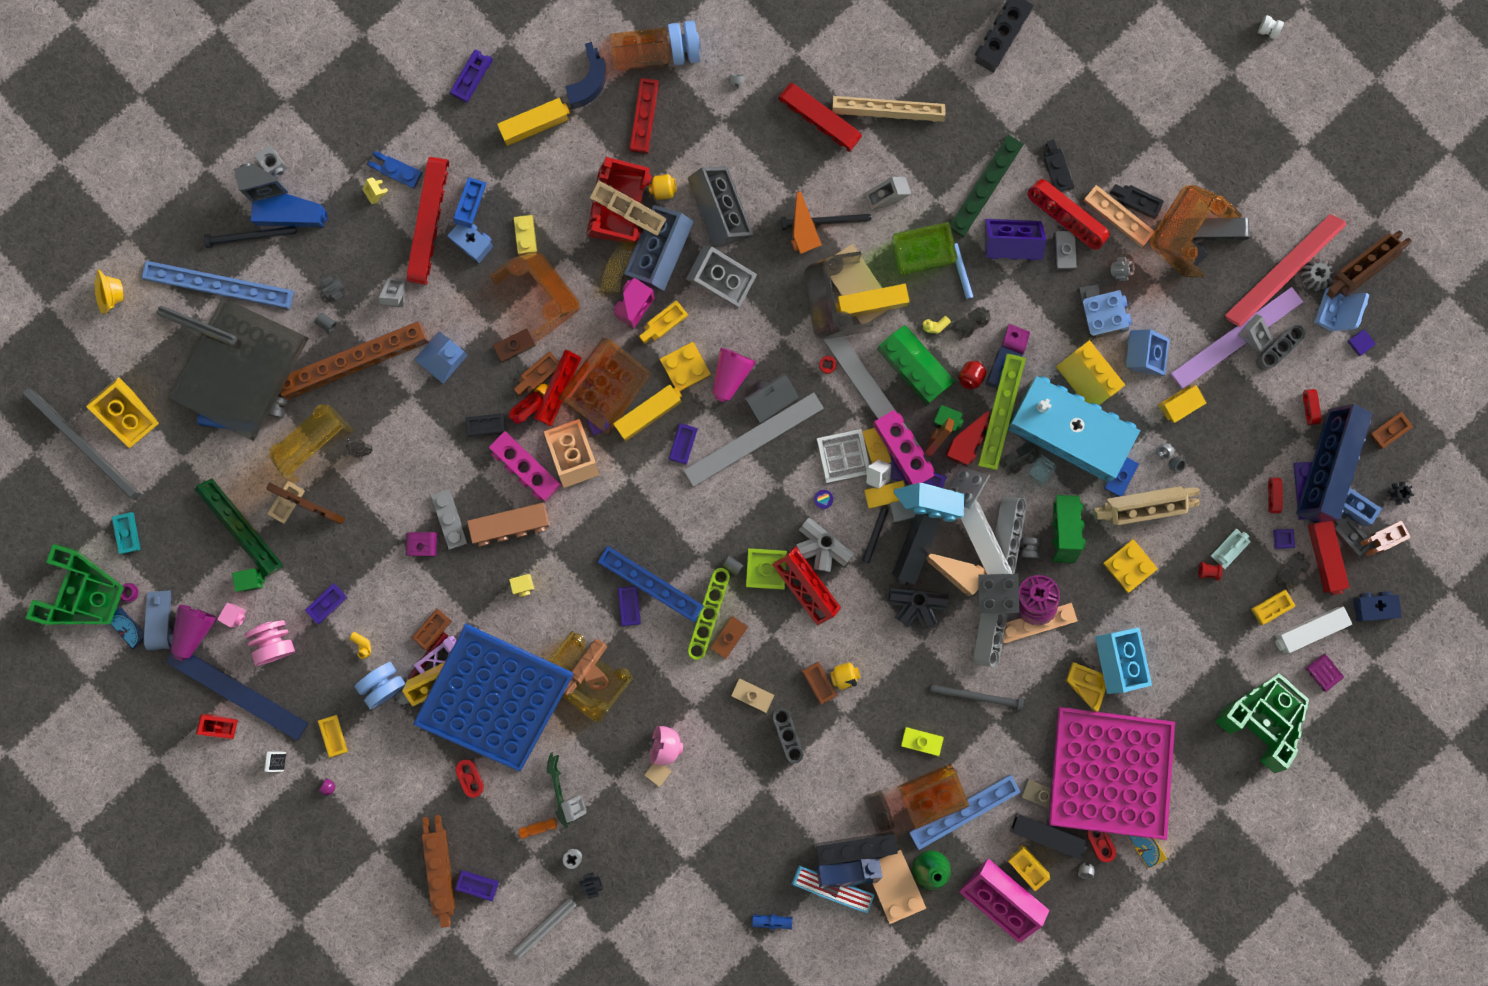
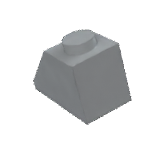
(888, 192)

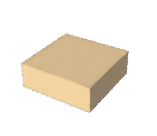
(657, 774)

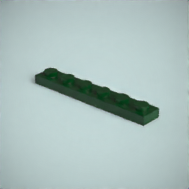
(986, 185)
(239, 527)

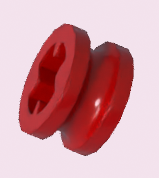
(828, 359)

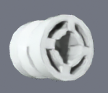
(1270, 27)

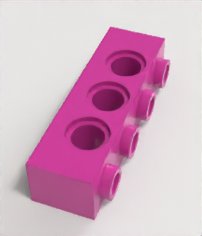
(506, 443)
(893, 444)

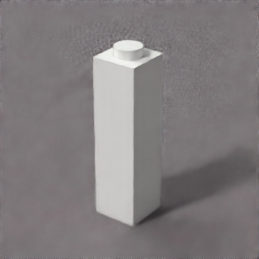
(1313, 630)

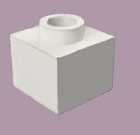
(878, 473)

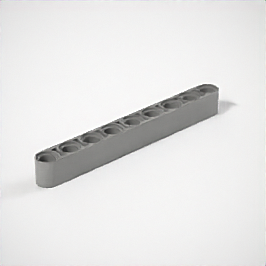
(1008, 536)

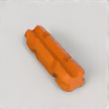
(537, 828)

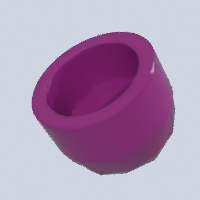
(327, 787)

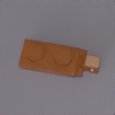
(537, 374)

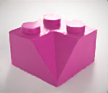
(635, 302)

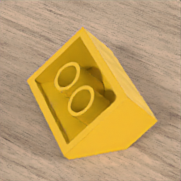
(1090, 374)

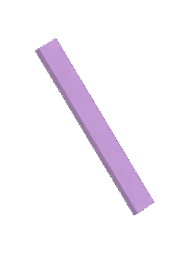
(1232, 341)

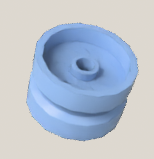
(684, 42)
(379, 685)

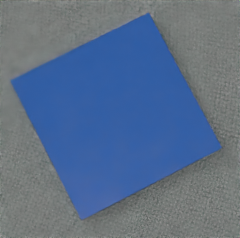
(493, 697)

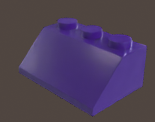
(1014, 239)

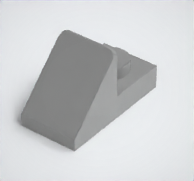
(393, 292)
(1256, 334)

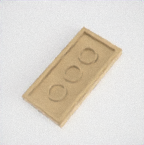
(856, 279)

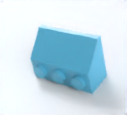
(931, 501)

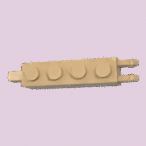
(1148, 505)

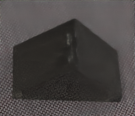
(879, 811)

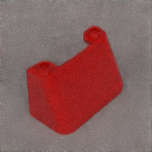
(627, 179)

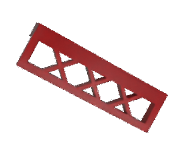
(810, 585)

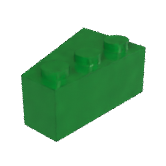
(1067, 528)

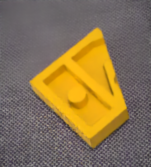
(1087, 684)

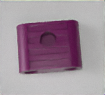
(1015, 339)
(421, 544)
(1324, 672)

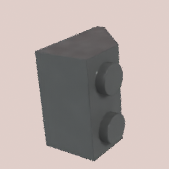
(257, 183)

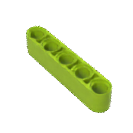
(702, 621)

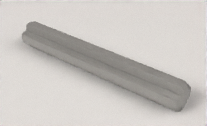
(544, 928)

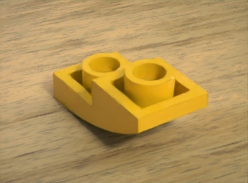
(884, 495)

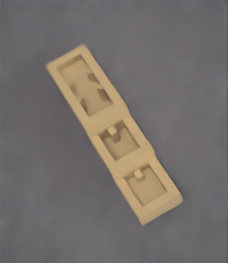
(628, 208)

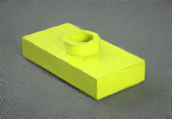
(922, 741)

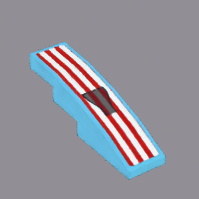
(848, 896)

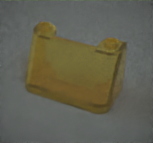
(589, 701)

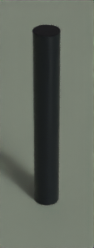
(875, 535)

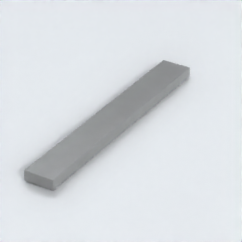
(862, 381)
(753, 439)

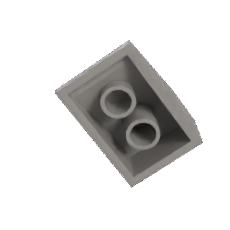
(721, 276)

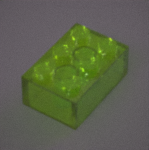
(924, 248)

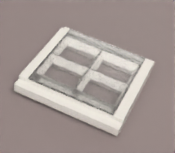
(843, 455)

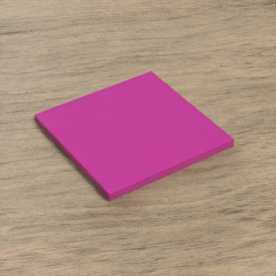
(1112, 773)

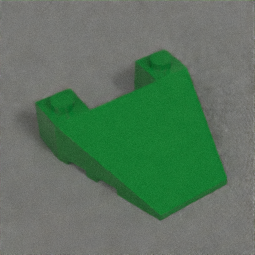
(85, 595)
(1273, 716)

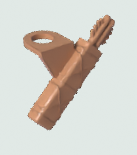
(588, 670)

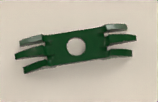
(553, 770)

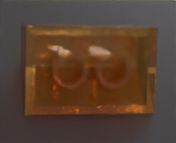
(639, 48)
(933, 796)

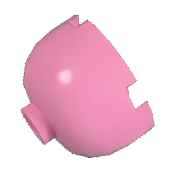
(665, 746)

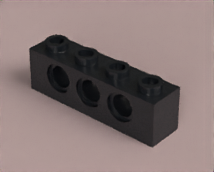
(991, 59)

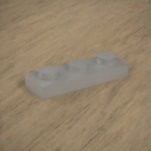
(449, 519)

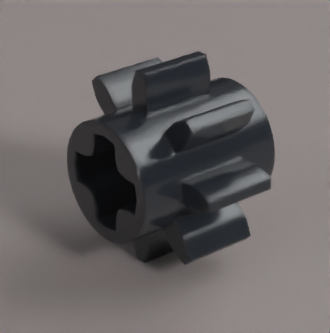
(1396, 496)
(590, 885)

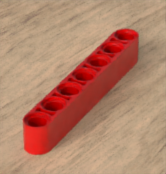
(426, 222)

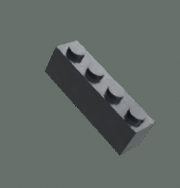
(856, 848)

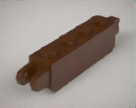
(1367, 264)

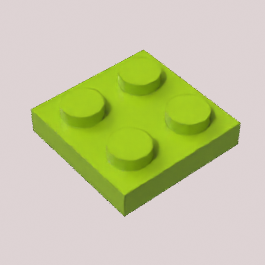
(761, 571)

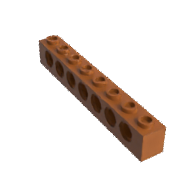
(354, 360)

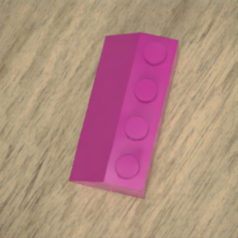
(1004, 901)

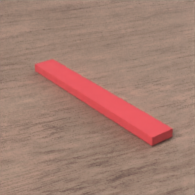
(1285, 270)

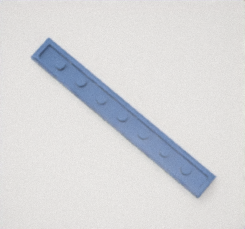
(217, 285)

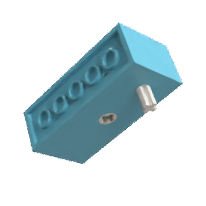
(1073, 428)

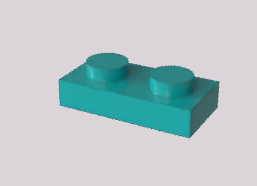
(126, 533)

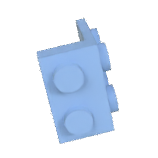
(1341, 312)
(1107, 313)

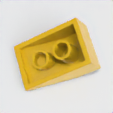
(122, 412)

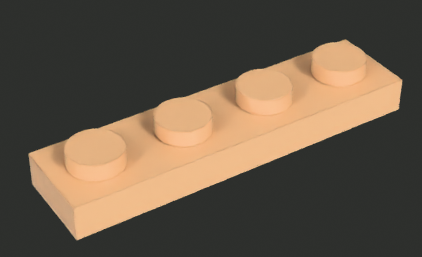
(1119, 216)
(1019, 628)

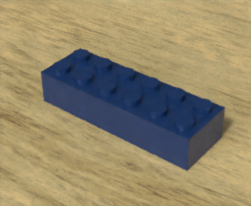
(1334, 463)

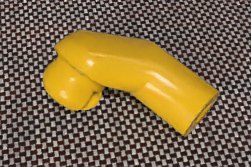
(363, 645)

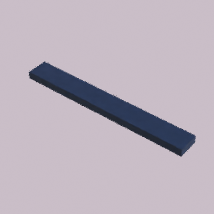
(240, 695)

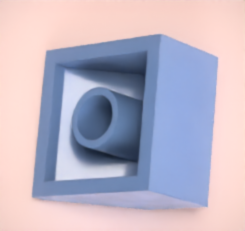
(1147, 352)

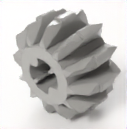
(1317, 281)

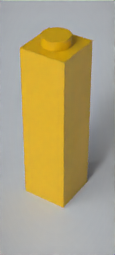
(533, 121)
(873, 300)
(648, 412)

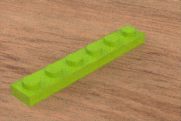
(1001, 411)

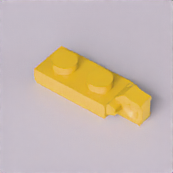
(663, 322)

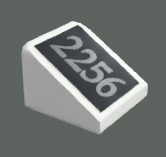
(275, 761)

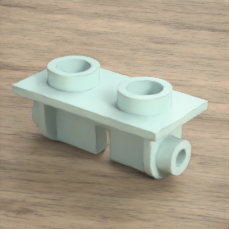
(1231, 548)

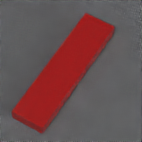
(644, 115)
(562, 376)

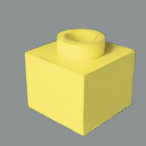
(522, 585)

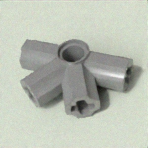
(823, 554)

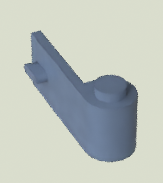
(157, 621)

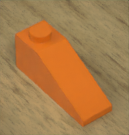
(803, 231)

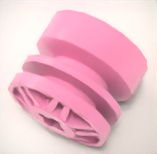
(269, 642)

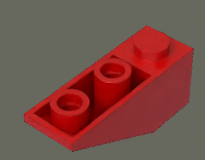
(963, 446)

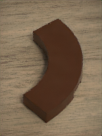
(305, 503)

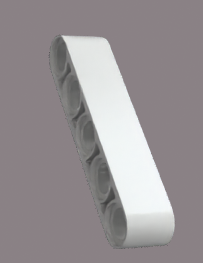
(984, 541)

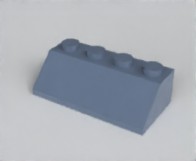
(657, 255)

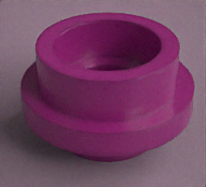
(135, 592)

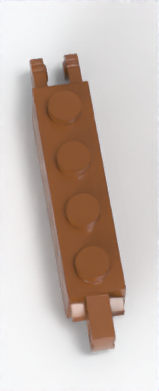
(438, 871)

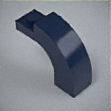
(591, 86)

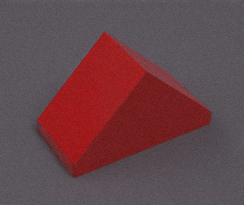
(216, 726)

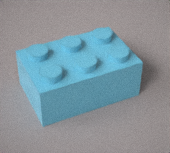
(1123, 660)

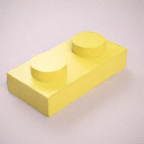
(525, 234)

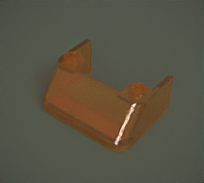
(1182, 222)
(563, 301)

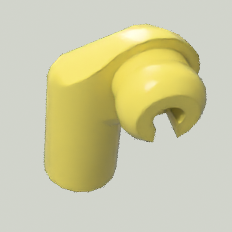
(936, 327)

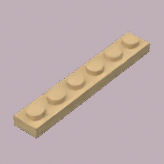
(888, 108)

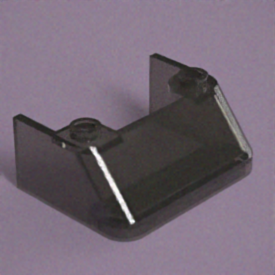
(824, 318)

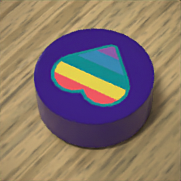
(823, 499)

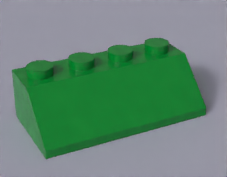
(915, 364)

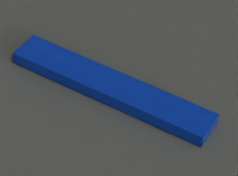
(650, 584)

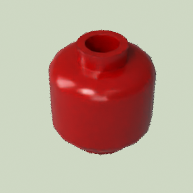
(972, 375)

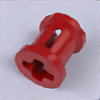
(1210, 571)

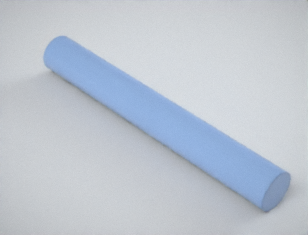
(962, 274)

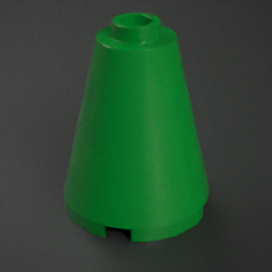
(929, 864)

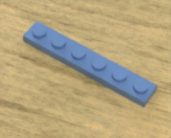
(978, 805)

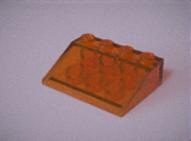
(605, 385)

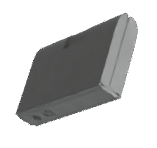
(771, 397)

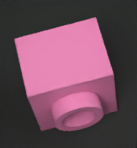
(232, 615)

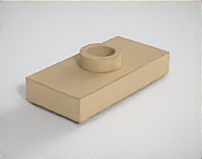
(752, 695)

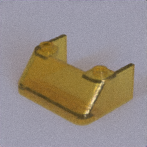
(307, 440)

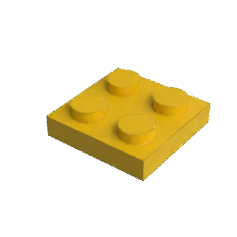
(685, 366)
(1130, 566)

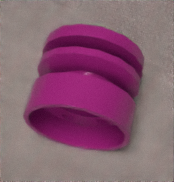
(1036, 609)

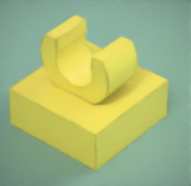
(372, 190)

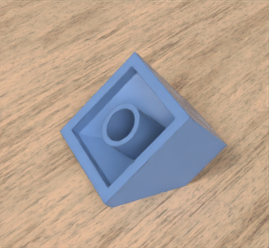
(441, 357)

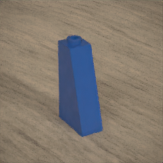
(288, 211)

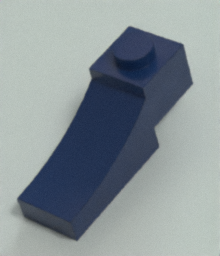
(849, 873)

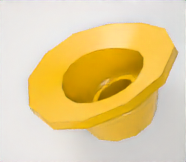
(107, 291)

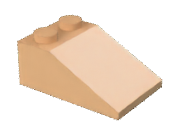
(571, 453)
(960, 573)
(897, 889)

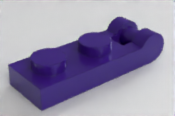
(471, 76)

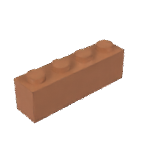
(508, 523)

